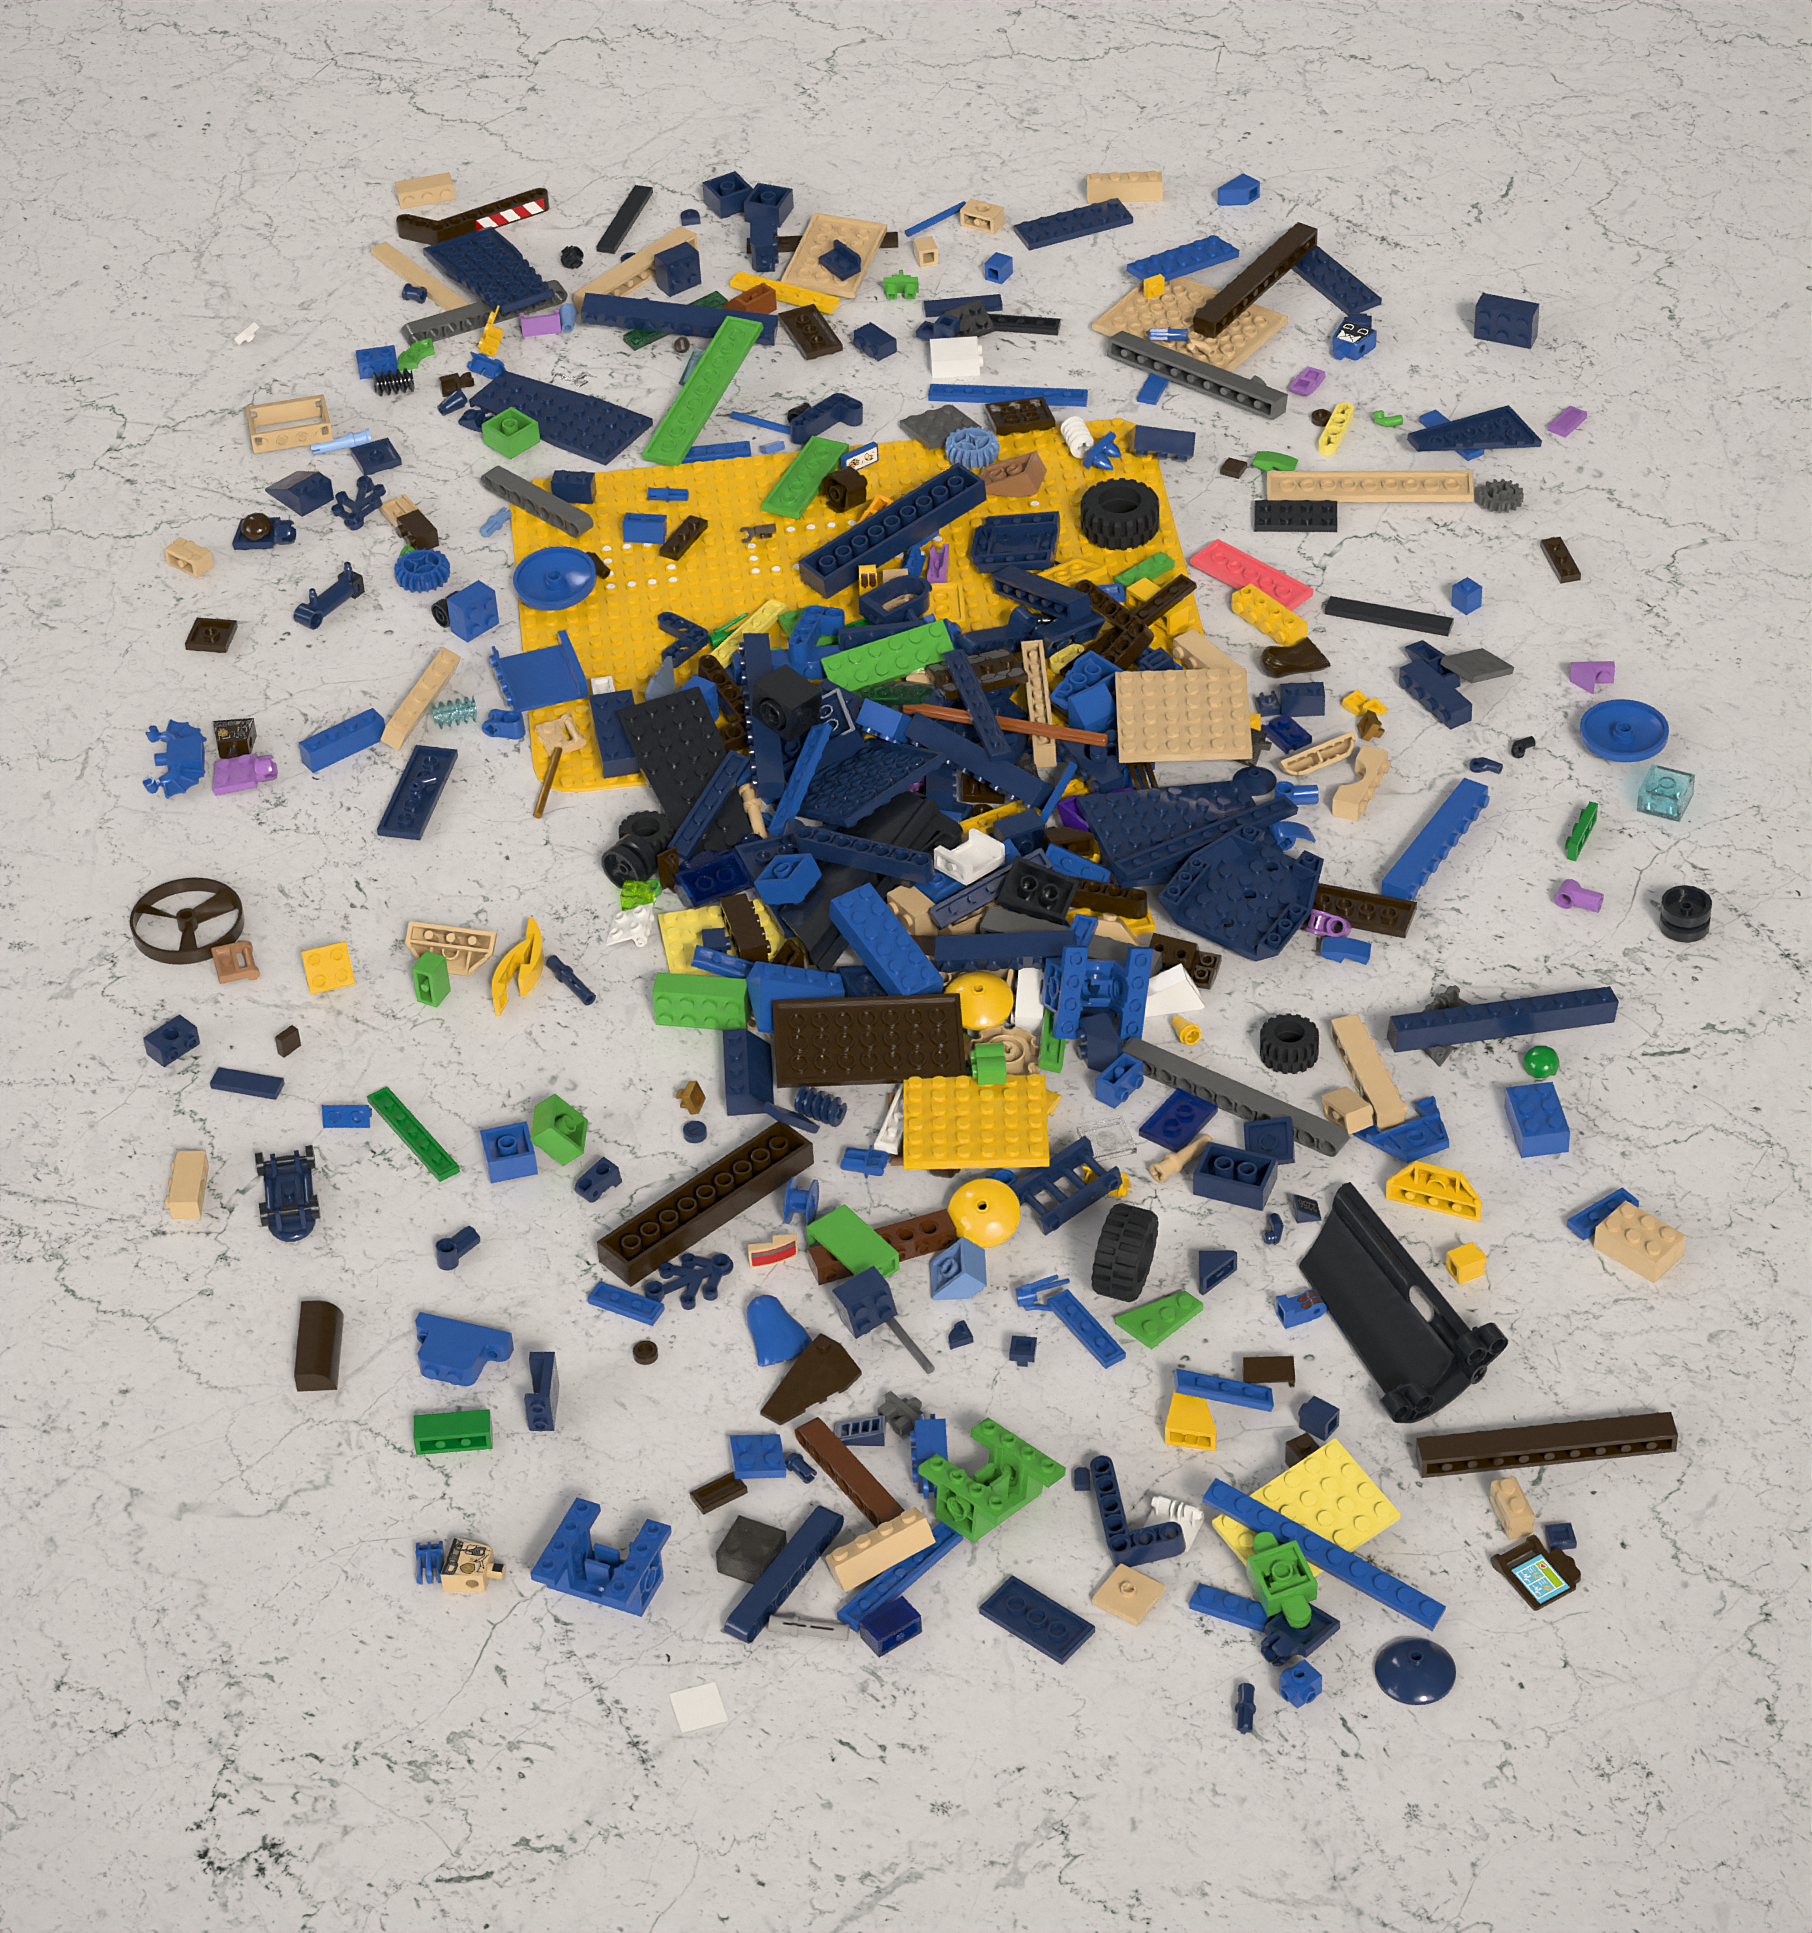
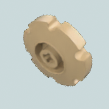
(1019, 1048)

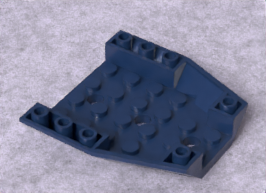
(1219, 876)

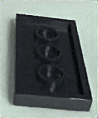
(1295, 516)

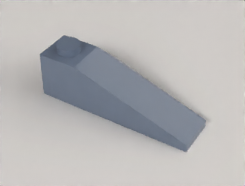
(663, 683)

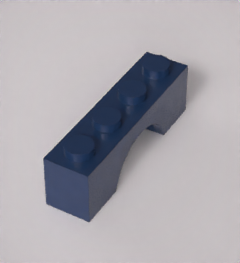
(1098, 777)

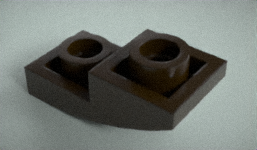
(1205, 969)

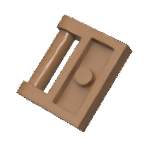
(227, 962)

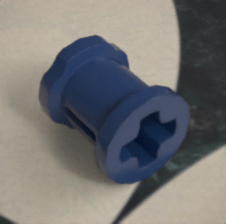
(414, 293)

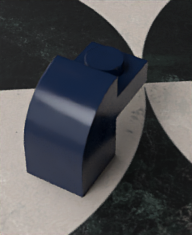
(944, 327)

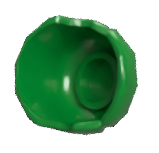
(1541, 1062)

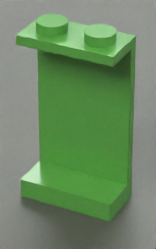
(853, 1242)

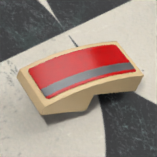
(767, 1254)

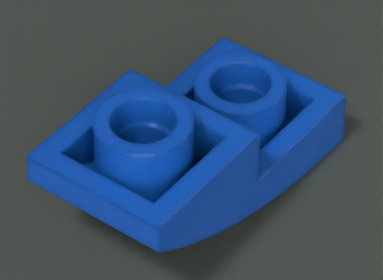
(1339, 948)

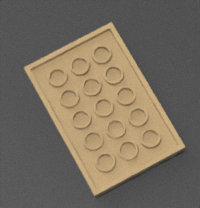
(818, 239)

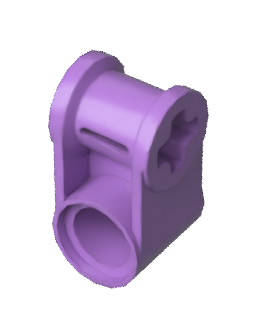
(1323, 924)

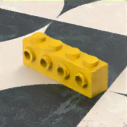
(1269, 616)

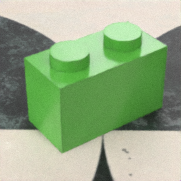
(431, 979)

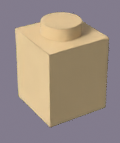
(925, 251)

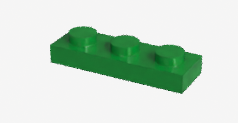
(1581, 831)

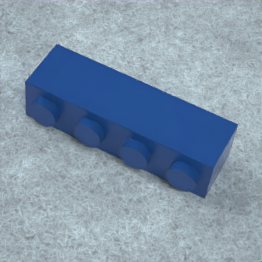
(342, 740)

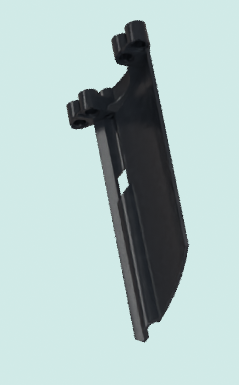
(903, 823)
(1366, 1289)

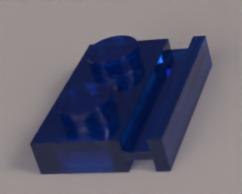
(1286, 733)

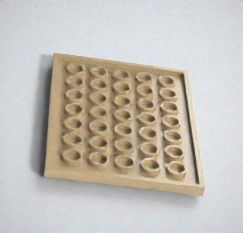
(1176, 310)

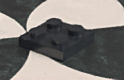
(973, 319)

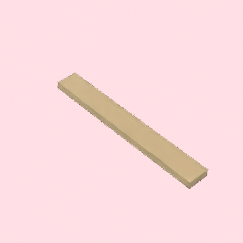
(417, 276)

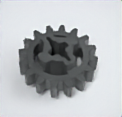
(1501, 496)

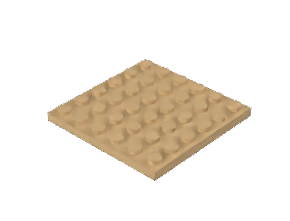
(1183, 715)

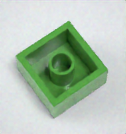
(510, 433)
(559, 1129)

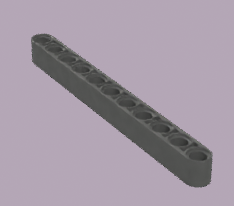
(1235, 1096)

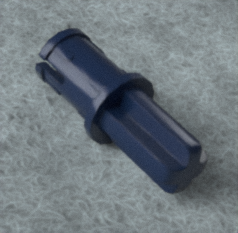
(1245, 1708)

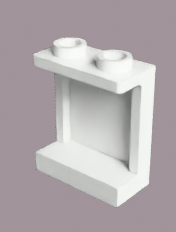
(972, 859)

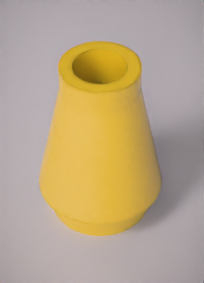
(1187, 1031)

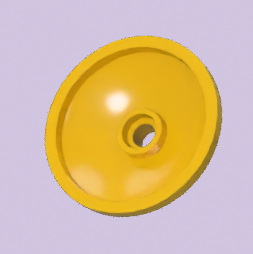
(986, 1007)
(987, 1226)

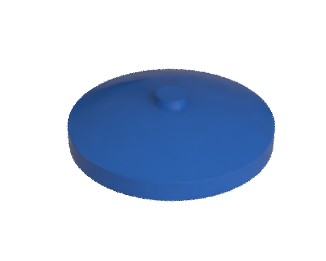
(554, 578)
(1624, 730)

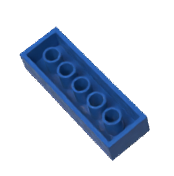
(884, 943)

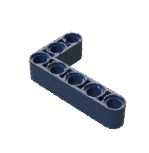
(1127, 1546)

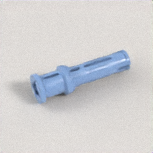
(349, 441)

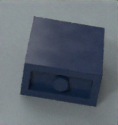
(542, 1404)

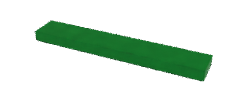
(413, 1134)

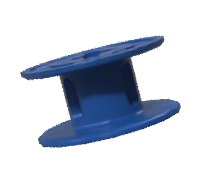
(801, 1201)

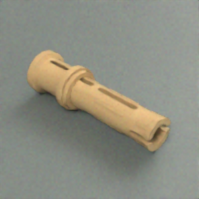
(753, 806)
(1174, 1162)

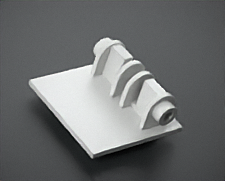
(632, 924)
(1187, 1516)

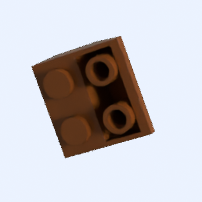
(756, 300)

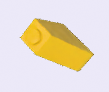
(1190, 1423)

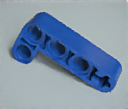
(812, 624)

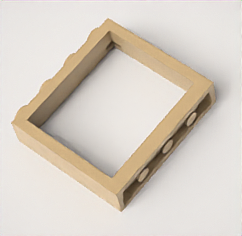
(284, 412)

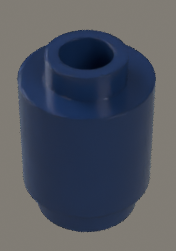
(1360, 318)

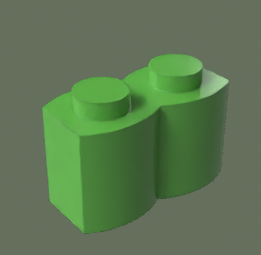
(989, 1063)

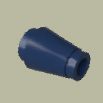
(454, 402)

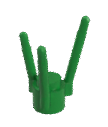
(720, 635)

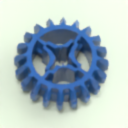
(422, 570)

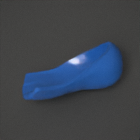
(774, 1331)

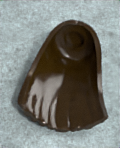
(1293, 659)

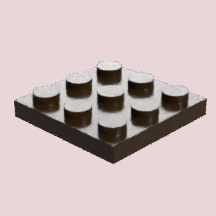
(1020, 416)

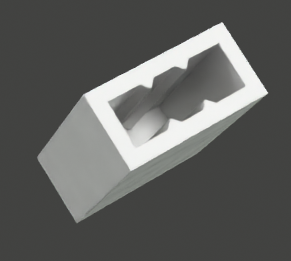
(955, 357)

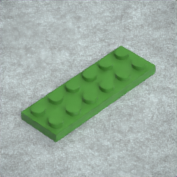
(804, 477)
(888, 657)

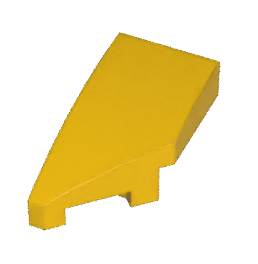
(1359, 704)

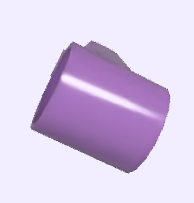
(1572, 894)

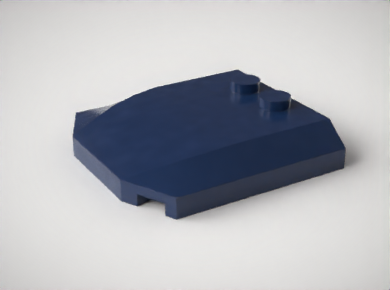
(1016, 540)

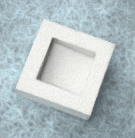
(248, 334)

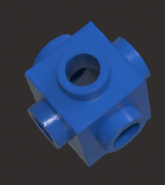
(1300, 1684)

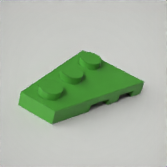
(1159, 1319)

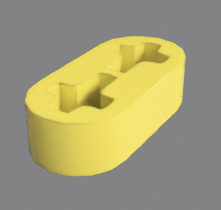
(1064, 657)

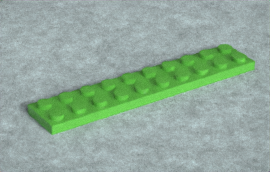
(702, 391)

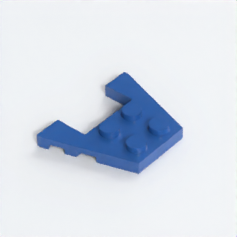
(1413, 1138)

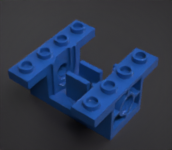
(1114, 985)
(600, 1574)

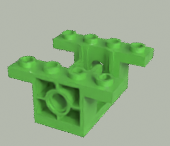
(997, 1490)

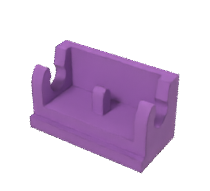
(540, 324)
(938, 565)

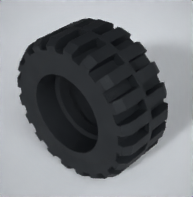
(1120, 514)
(1124, 1252)

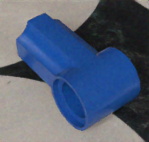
(1297, 794)

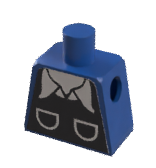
(1353, 341)

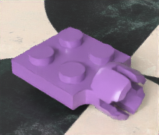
(242, 773)

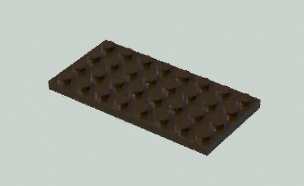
(867, 1039)

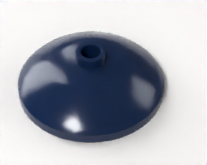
(1415, 1671)

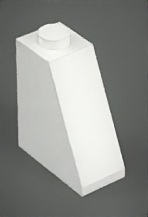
(1172, 993)

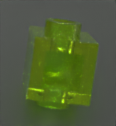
(635, 894)

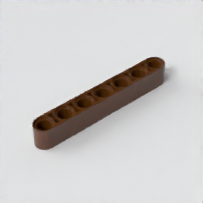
(847, 1472)

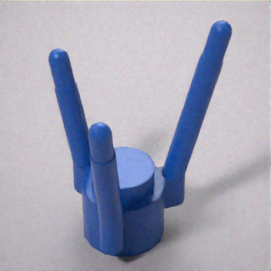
(1028, 1293)

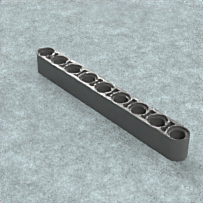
(472, 318)

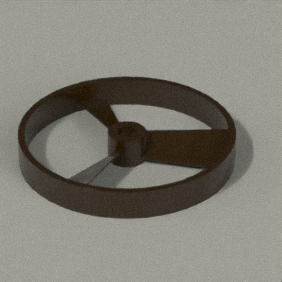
(188, 919)

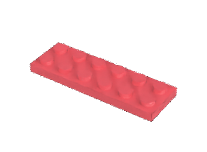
(1241, 569)

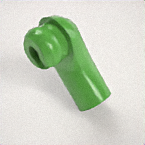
(1387, 421)

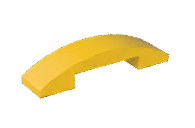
(505, 971)
(530, 973)

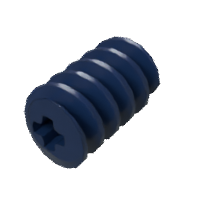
(819, 1106)

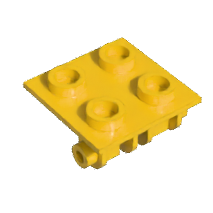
(492, 336)
(328, 967)

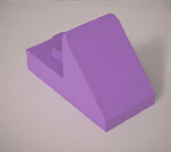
(1591, 673)

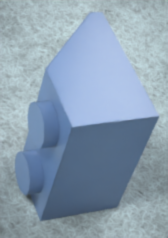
(958, 1271)

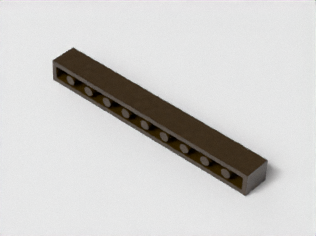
(1255, 280)
(1546, 1444)

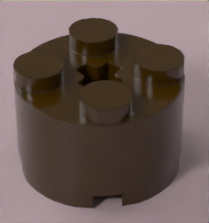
(844, 489)

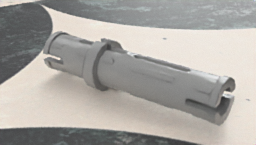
(797, 1626)

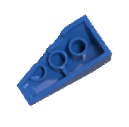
(1086, 672)

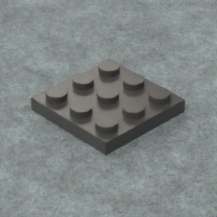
(936, 425)

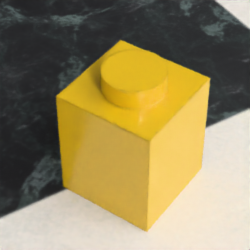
(1465, 1263)

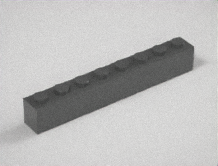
(1003, 921)

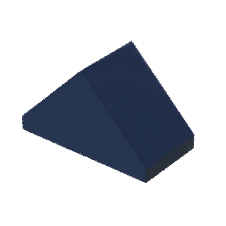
(1215, 1267)

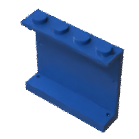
(540, 676)

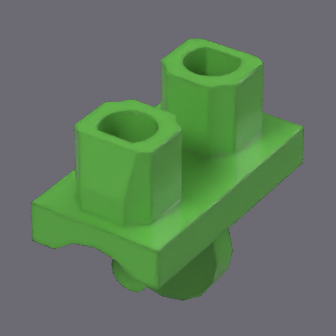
(900, 284)

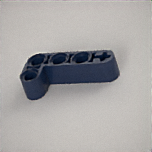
(824, 415)
(1018, 630)

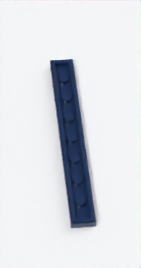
(977, 705)

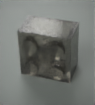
(749, 1549)

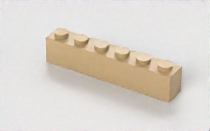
(420, 698)
(1368, 1071)

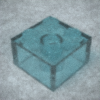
(1666, 793)

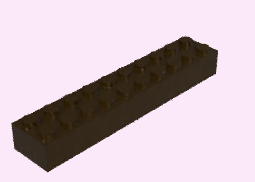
(705, 1203)

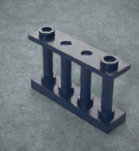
(1060, 1166)

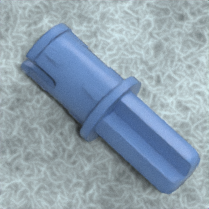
(495, 522)

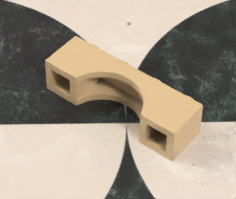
(1353, 799)

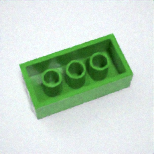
(701, 1001)

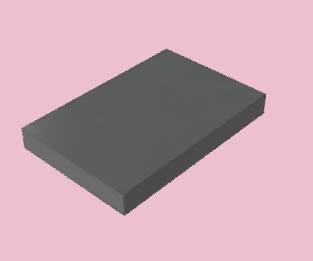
(1477, 665)

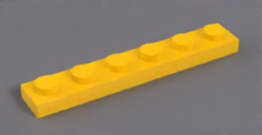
(787, 293)

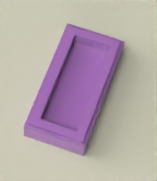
(1567, 421)

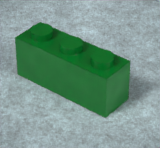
(453, 1432)

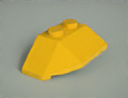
(1435, 1190)

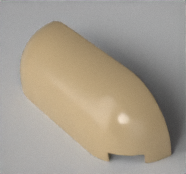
(1319, 756)

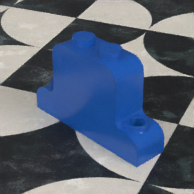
(458, 1350)

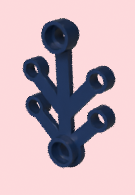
(356, 519)
(717, 1266)

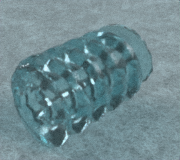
(454, 712)

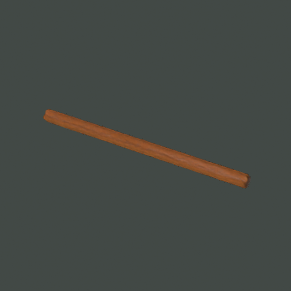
(1012, 724)

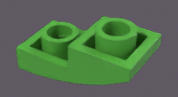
(1266, 460)

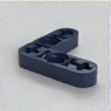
(694, 637)

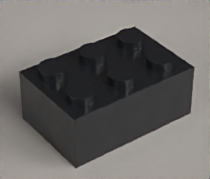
(1037, 891)

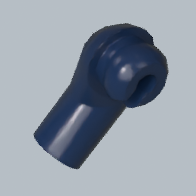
(1484, 764)
(419, 783)

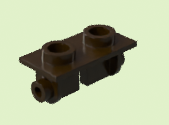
(668, 866)

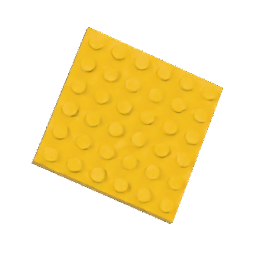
(975, 1125)

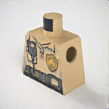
(470, 1567)

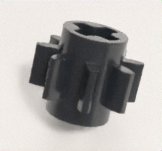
(572, 257)

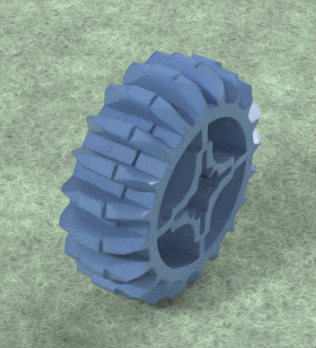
(972, 447)

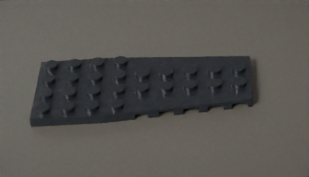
(678, 756)

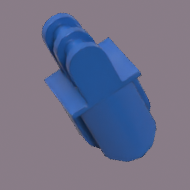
(864, 1161)
(429, 1557)

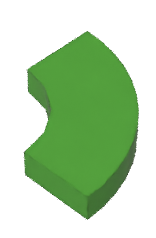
(416, 352)

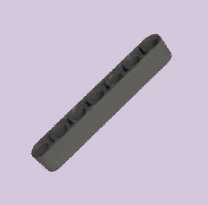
(537, 501)

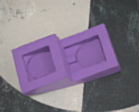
(1308, 381)

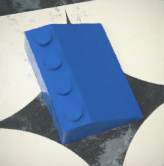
(783, 982)

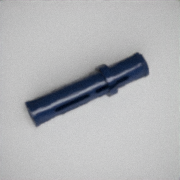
(557, 966)

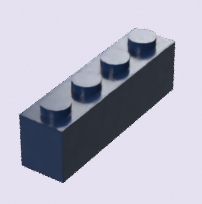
(1435, 694)

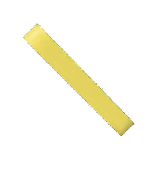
(1334, 428)

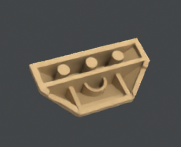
(462, 947)

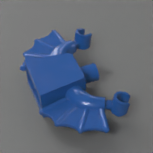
(183, 758)

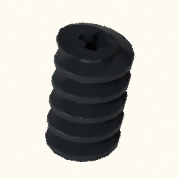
(393, 381)

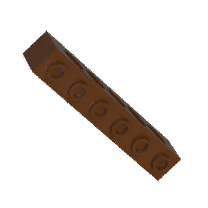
(908, 1238)

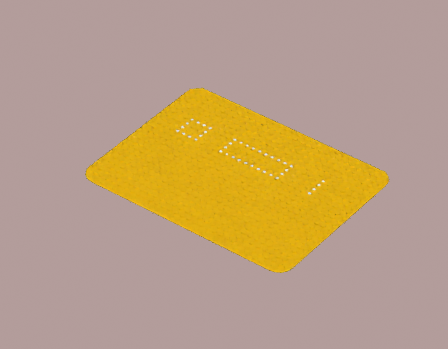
(723, 578)

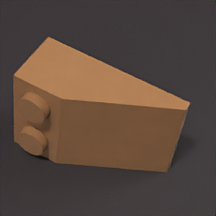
(1015, 476)

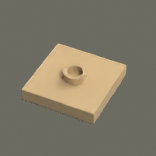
(1128, 1594)

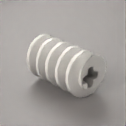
(1077, 436)

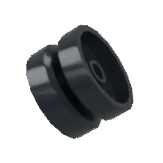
(629, 860)
(1685, 913)

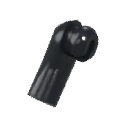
(1519, 747)

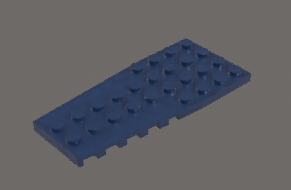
(490, 269)
(565, 417)

